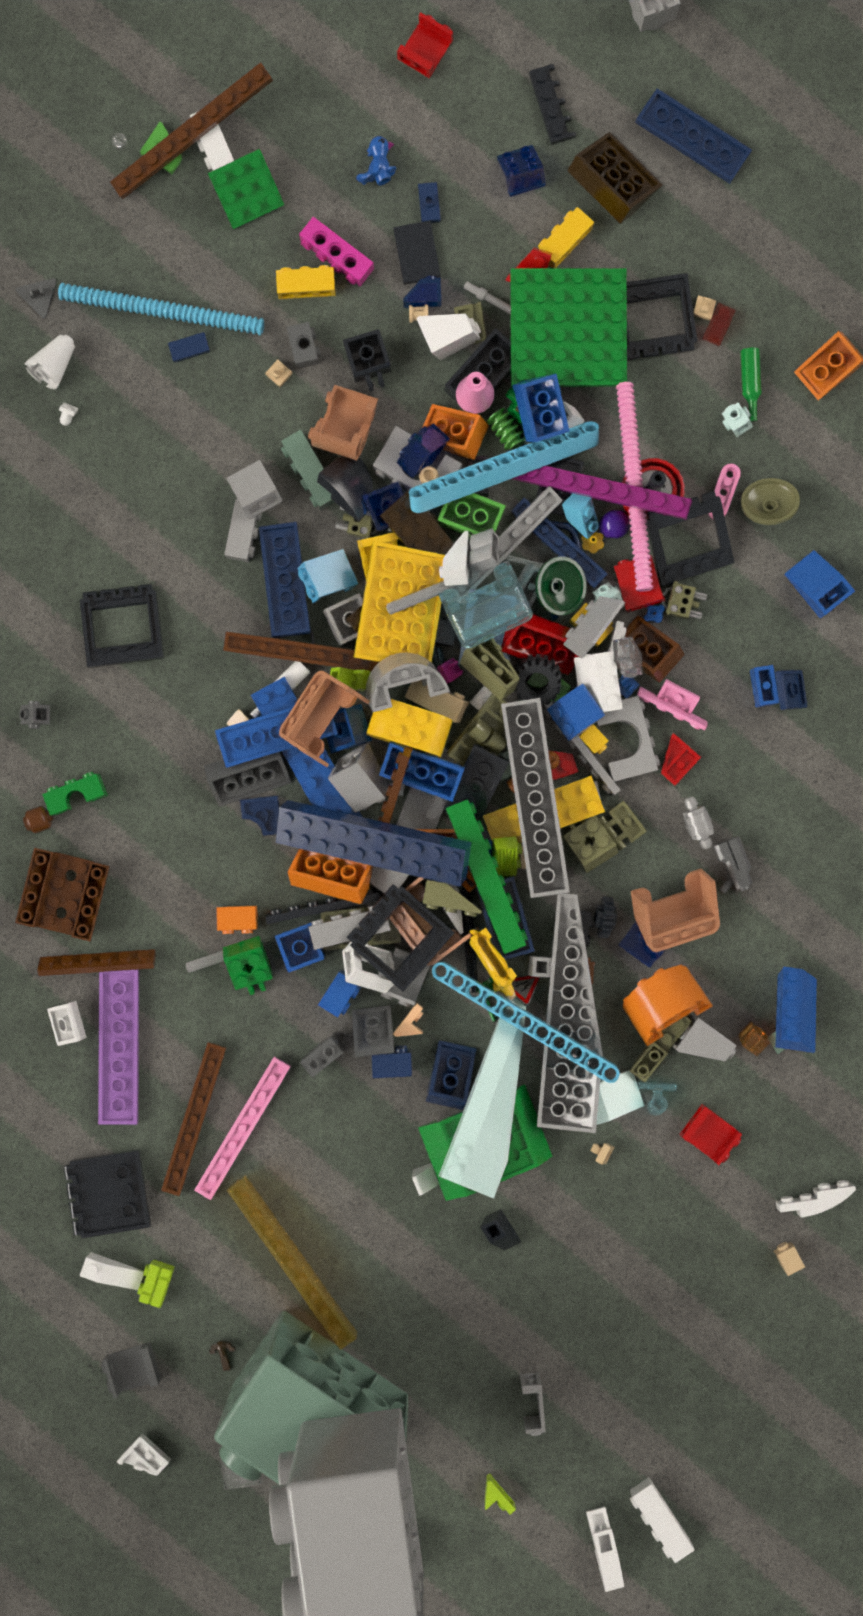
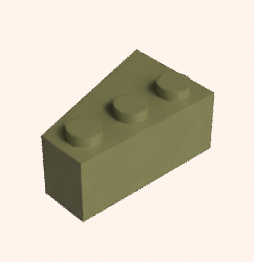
(491, 668)

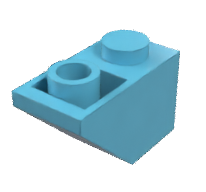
(581, 514)

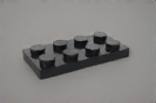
(479, 779)

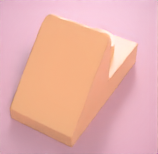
(406, 1026)

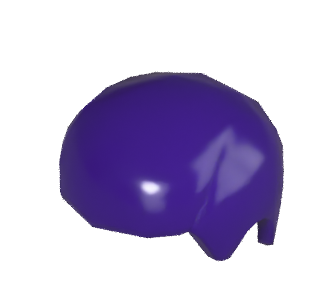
(614, 524)

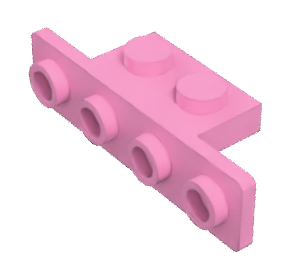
(676, 701)

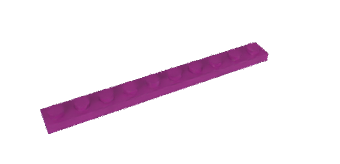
(608, 491)

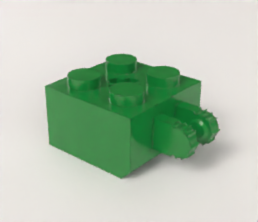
(247, 964)

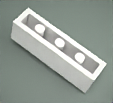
(215, 148)
(661, 1519)

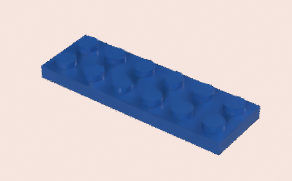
(257, 738)

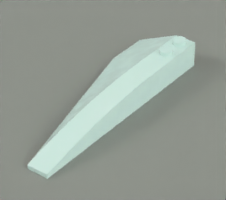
(484, 1130)

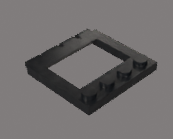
(661, 288)
(699, 564)
(122, 653)
(422, 953)

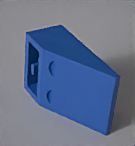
(819, 583)

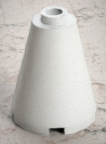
(51, 361)

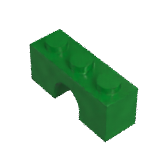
(58, 799)

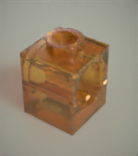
(754, 1039)

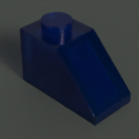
(424, 292)

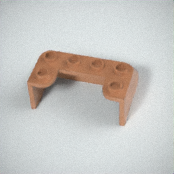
(678, 916)

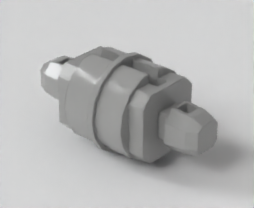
(698, 822)

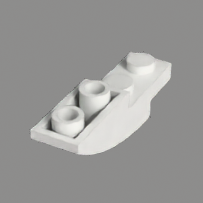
(824, 1198)
(605, 1549)

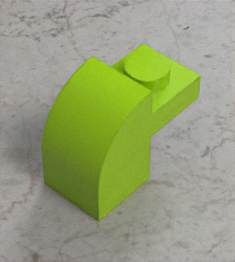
(353, 678)

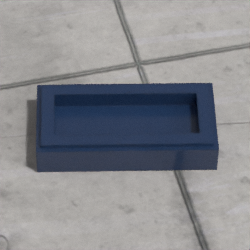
(189, 347)

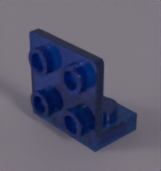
(522, 170)

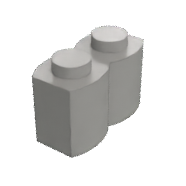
(484, 550)

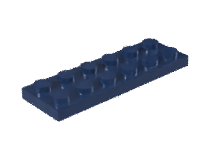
(693, 136)
(283, 585)

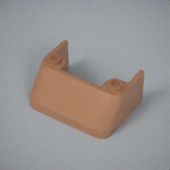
(314, 713)
(415, 928)

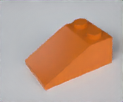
(829, 365)
(463, 429)

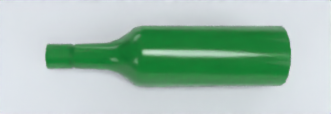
(751, 379)

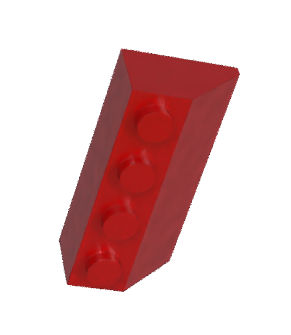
(541, 638)

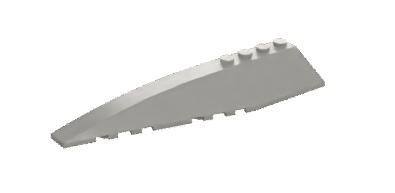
(567, 1090)

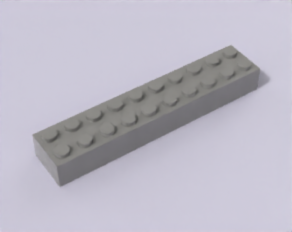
(535, 797)

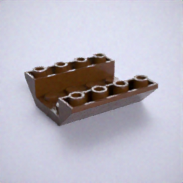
(49, 889)

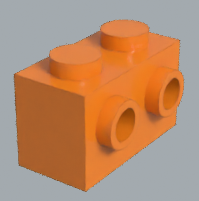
(237, 918)

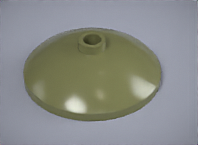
(770, 501)

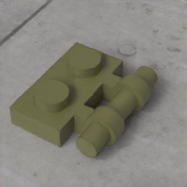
(626, 822)

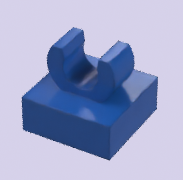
(627, 686)

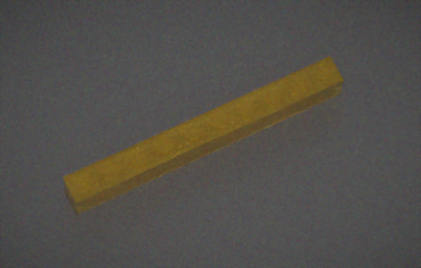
(292, 1262)

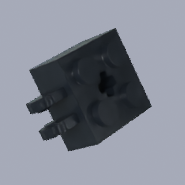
(367, 368)

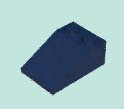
(451, 1075)

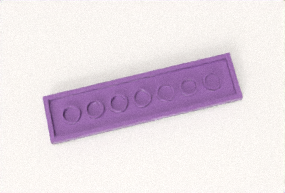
(118, 1047)

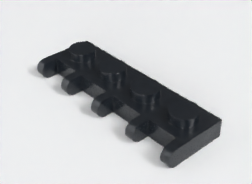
(550, 104)

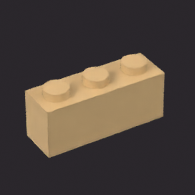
(446, 704)

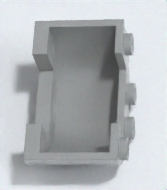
(400, 670)

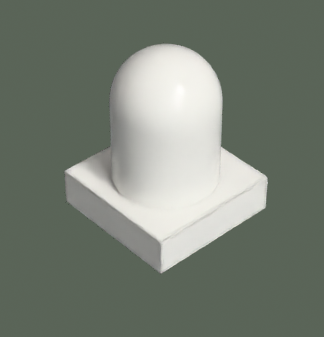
(68, 412)

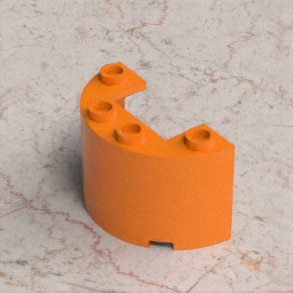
(663, 1001)

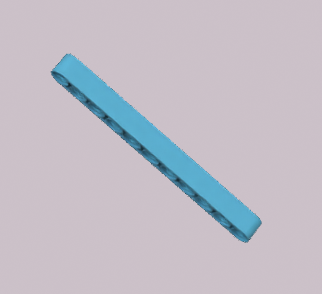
(503, 467)
(531, 1030)

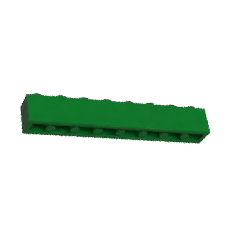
(486, 877)

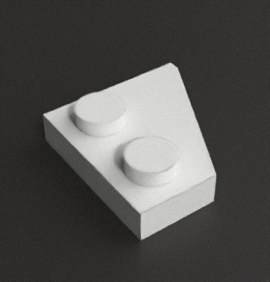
(145, 1456)

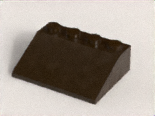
(613, 177)

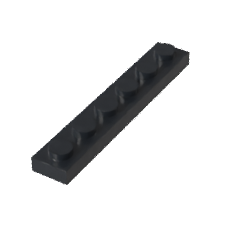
(314, 907)

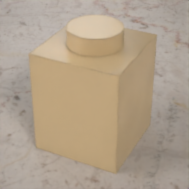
(788, 1258)

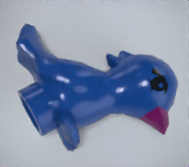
(379, 167)

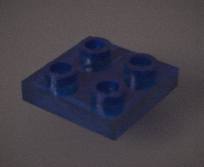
(635, 945)

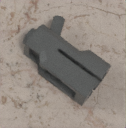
(736, 864)

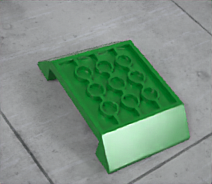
(526, 1150)

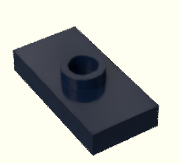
(429, 202)

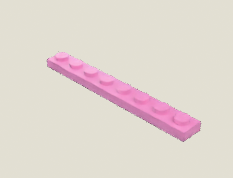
(242, 1128)

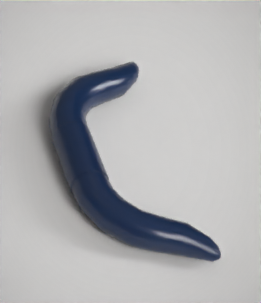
(574, 533)

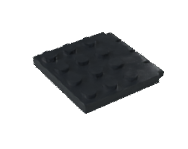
(107, 1194)

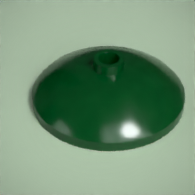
(569, 585)

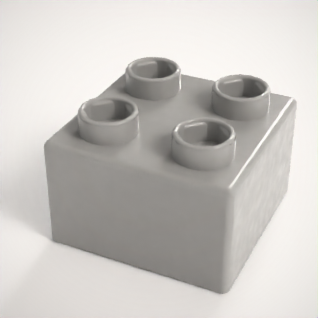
(349, 1519)

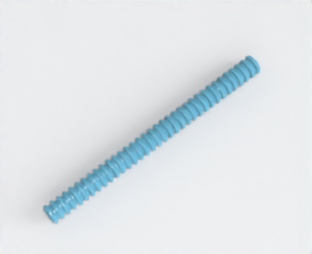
(160, 308)

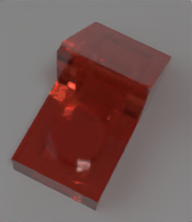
(719, 324)

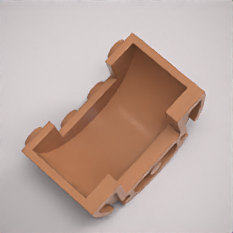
(345, 423)

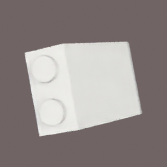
(448, 333)

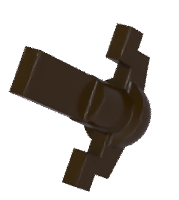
(221, 1347)

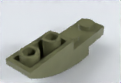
(654, 1054)

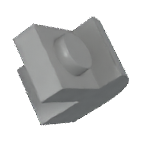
(539, 966)

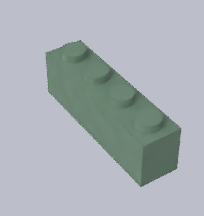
(308, 466)

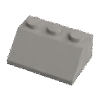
(592, 624)

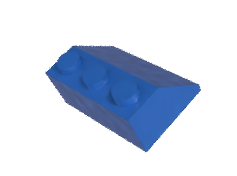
(541, 408)

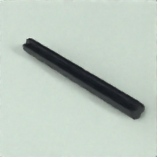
(470, 954)

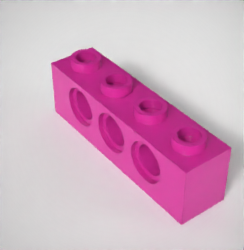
(316, 230)

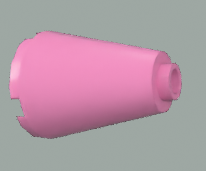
(475, 393)

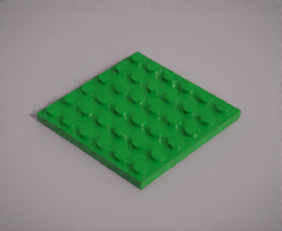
(569, 325)

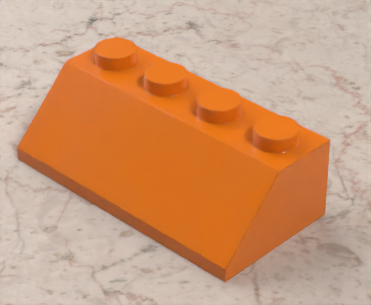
(330, 875)

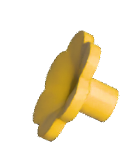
(592, 546)

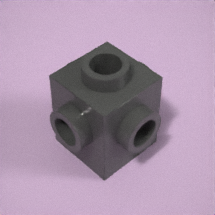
(34, 714)

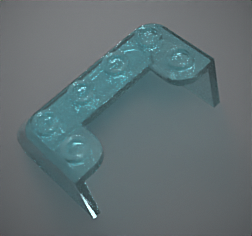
(488, 609)

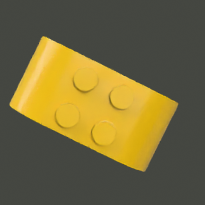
(411, 728)

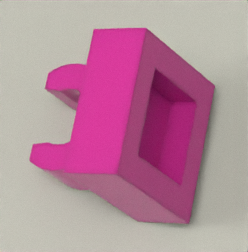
(449, 670)

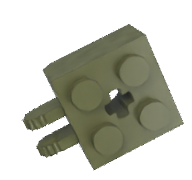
(590, 832)

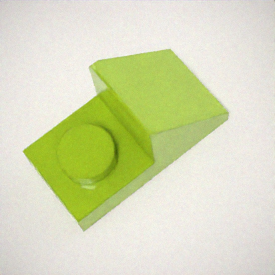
(496, 1493)

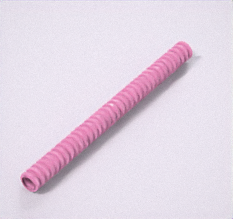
(633, 476)

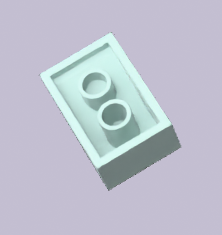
(618, 1097)

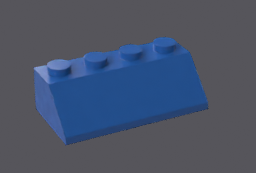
(425, 772)
(796, 1010)

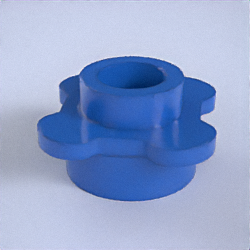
(657, 618)

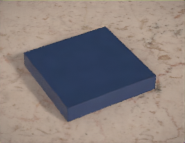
(791, 689)

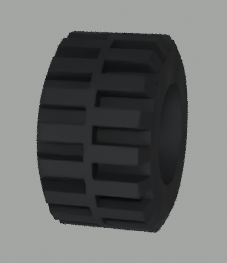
(545, 667)

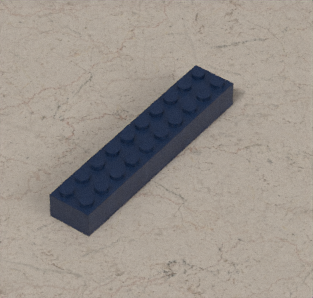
(373, 842)

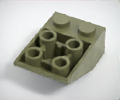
(443, 895)

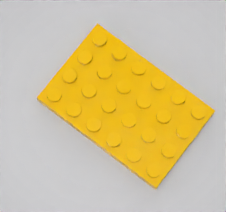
(392, 575)

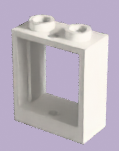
(355, 974)

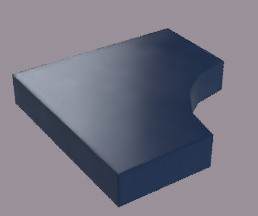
(263, 812)

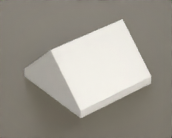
(67, 1023)

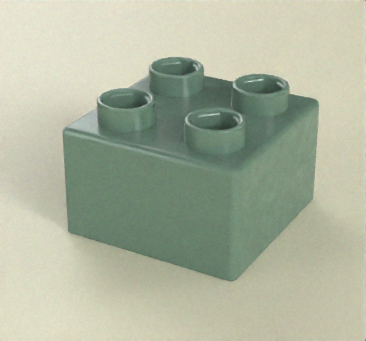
(290, 1381)

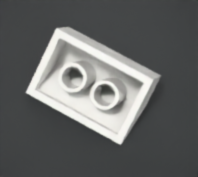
(600, 677)

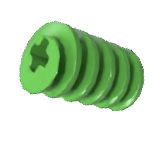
(506, 430)

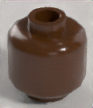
(37, 819)

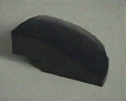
(347, 483)

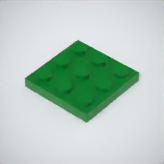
(246, 188)

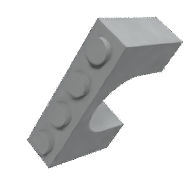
(387, 467)
(643, 759)

